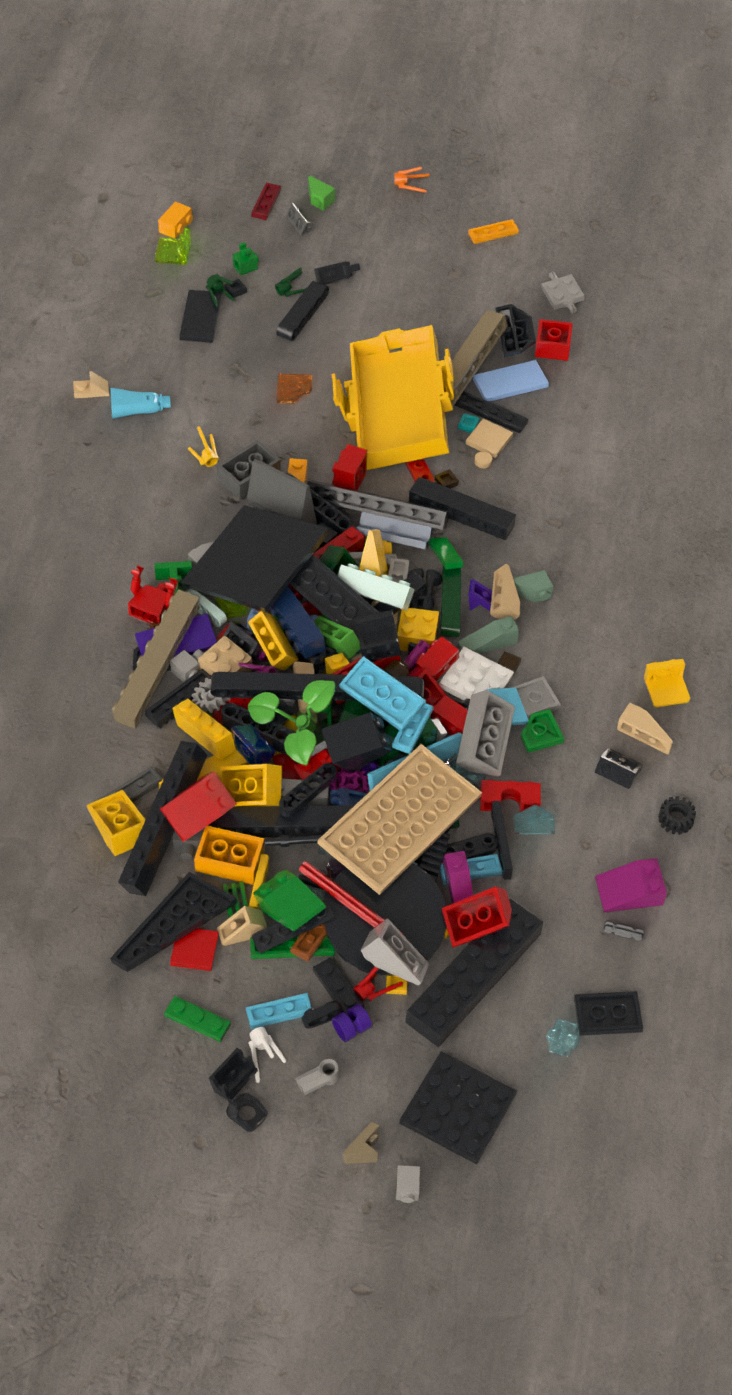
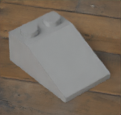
(394, 953)

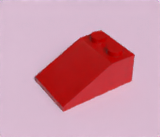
(198, 806)

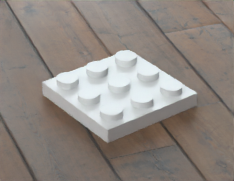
(474, 674)

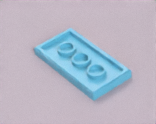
(382, 693)

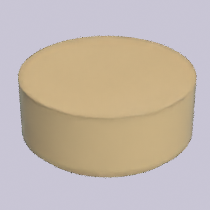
(483, 459)

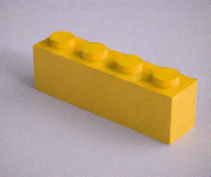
(204, 729)

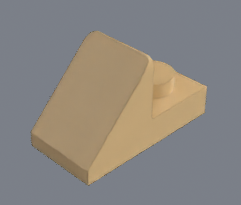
(91, 388)

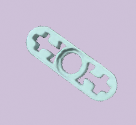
(214, 614)

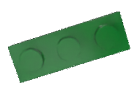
(197, 1018)

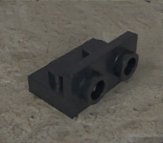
(618, 768)

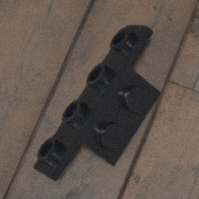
(279, 934)

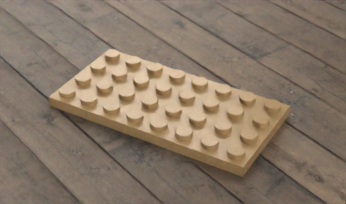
(399, 819)

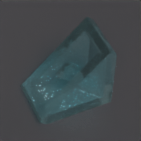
(534, 821)

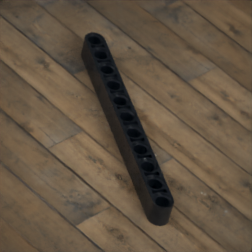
(287, 684)

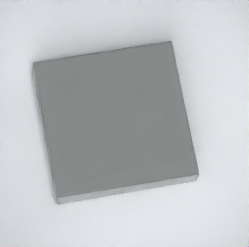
(537, 696)

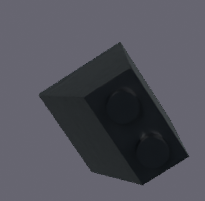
(357, 741)

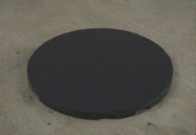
(410, 903)

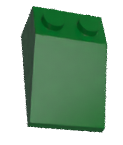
(288, 900)

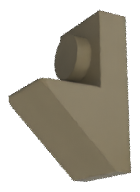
(360, 1149)

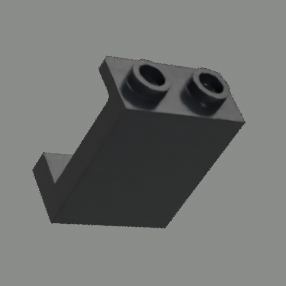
(378, 636)

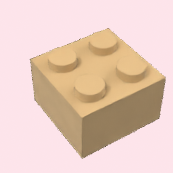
(224, 658)

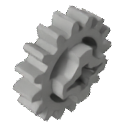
(205, 700)

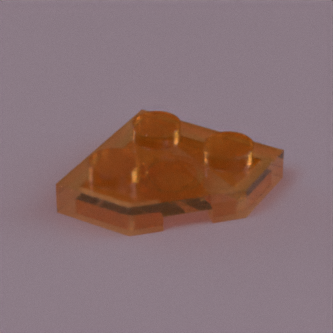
(292, 387)

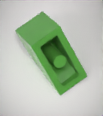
(320, 193)

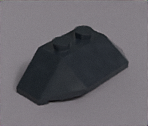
(519, 331)

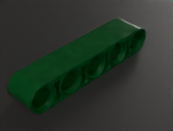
(450, 602)

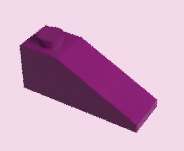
(457, 876)

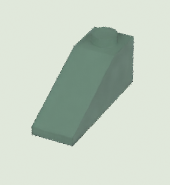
(492, 636)

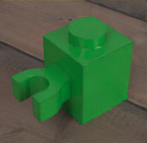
(245, 260)

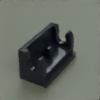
(244, 639)
(232, 1074)

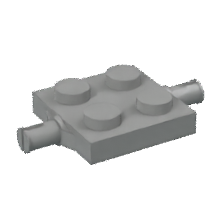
(563, 292)

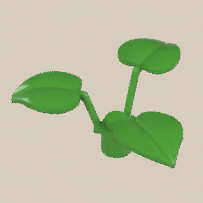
(303, 742)

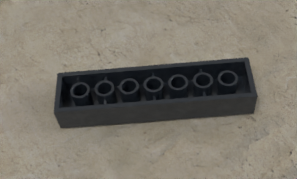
(472, 976)

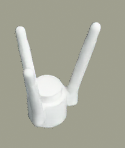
(262, 1040)

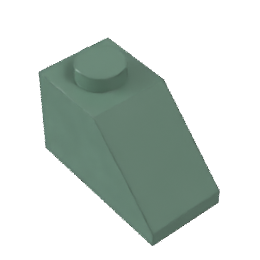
(534, 586)

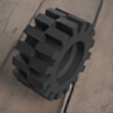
(677, 824)

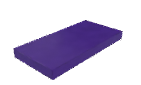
(198, 636)

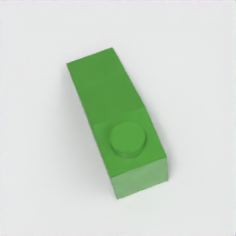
(338, 637)

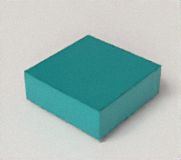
(468, 423)

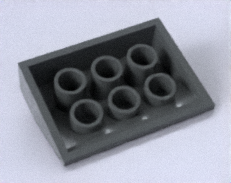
(279, 493)

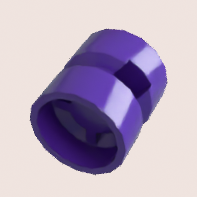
(349, 1024)

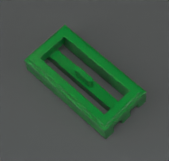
(234, 887)

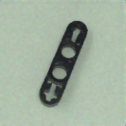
(306, 788)

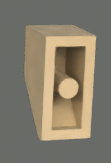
(241, 925)

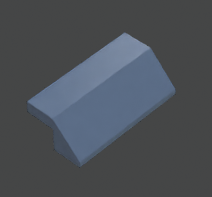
(396, 530)

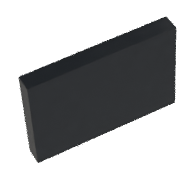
(608, 1013)

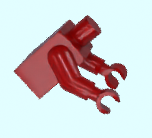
(149, 601)

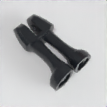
(433, 579)

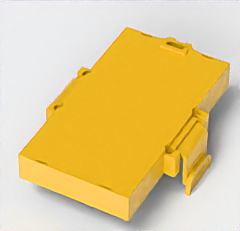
(398, 396)

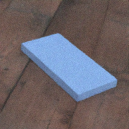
(510, 381)

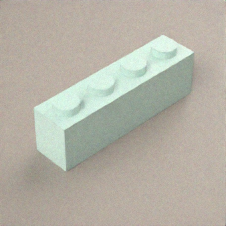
(377, 588)

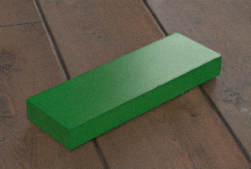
(446, 553)

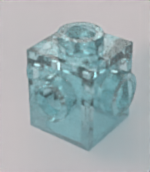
(563, 1037)

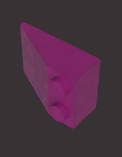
(632, 886)

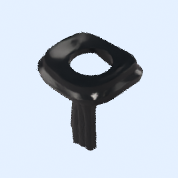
(242, 1100)

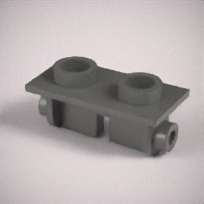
(298, 219)

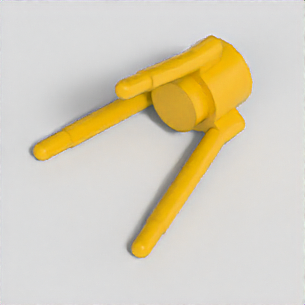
(208, 457)

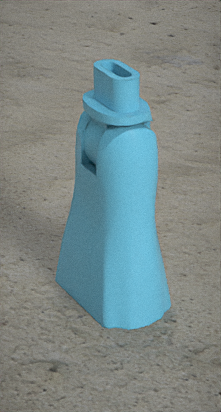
(131, 402)

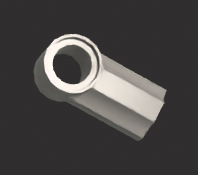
(317, 1078)

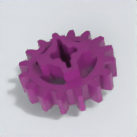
(351, 781)

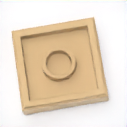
(489, 438)

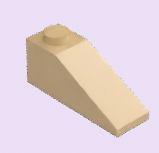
(505, 598)
(641, 726)

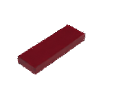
(266, 201)

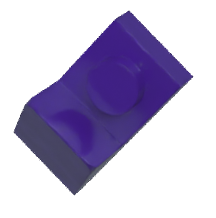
(479, 595)

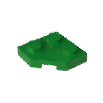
(541, 732)

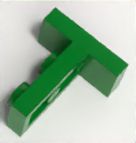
(173, 570)

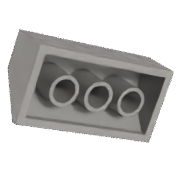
(485, 734)

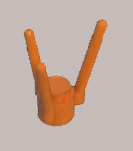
(401, 179)

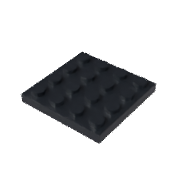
(458, 1107)

